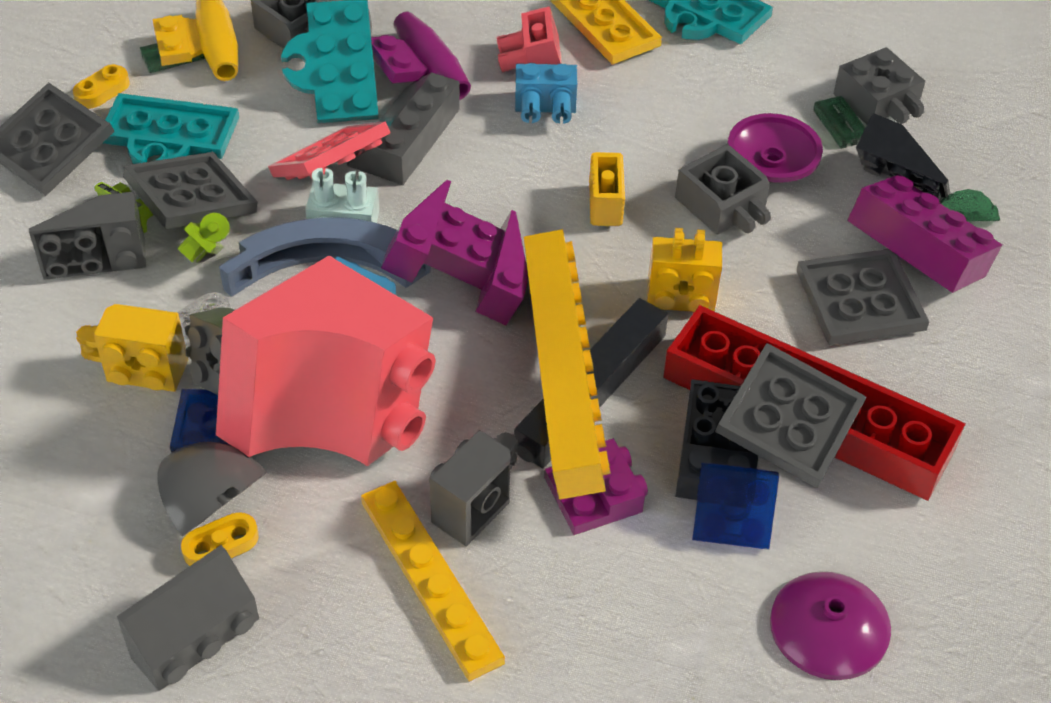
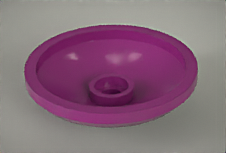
(777, 146)
(826, 641)

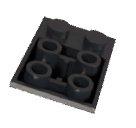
(893, 151)
(700, 441)

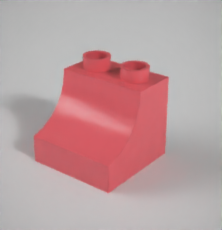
(324, 367)

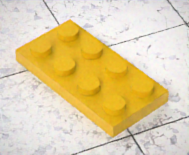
(611, 27)

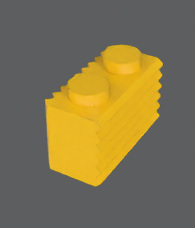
(606, 189)

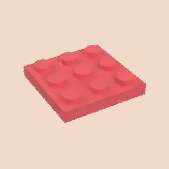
(334, 148)

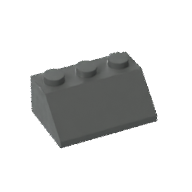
(188, 618)

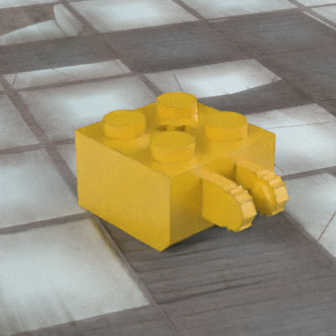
(684, 272)
(137, 346)

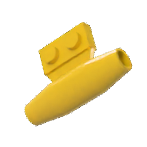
(208, 34)

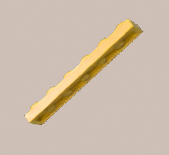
(433, 581)

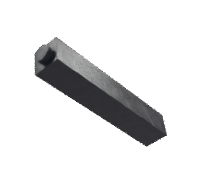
(613, 361)

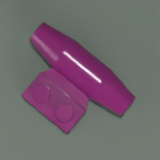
(416, 54)

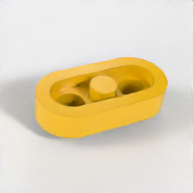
(101, 86)
(221, 533)

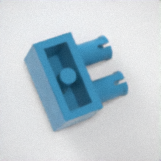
(546, 90)

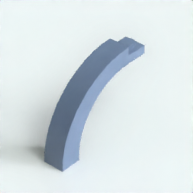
(309, 242)

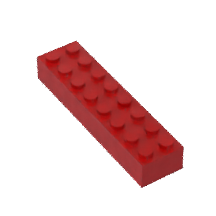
(890, 434)

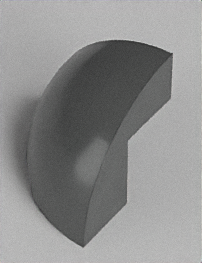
(202, 480)

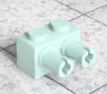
(342, 200)

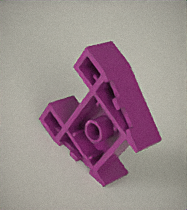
(463, 249)

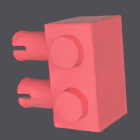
(533, 44)

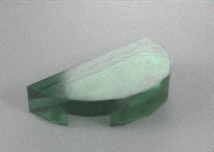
(972, 205)

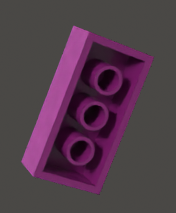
(925, 232)

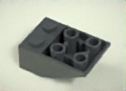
(91, 238)

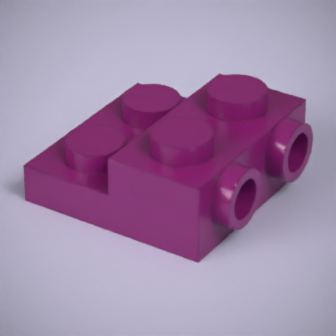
(621, 499)

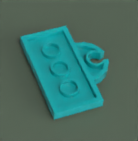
(729, 18)
(336, 61)
(169, 127)

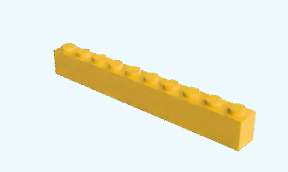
(564, 367)

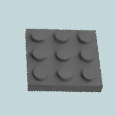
(50, 138)
(189, 189)
(861, 296)
(791, 415)

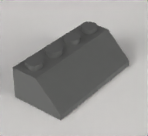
(415, 125)

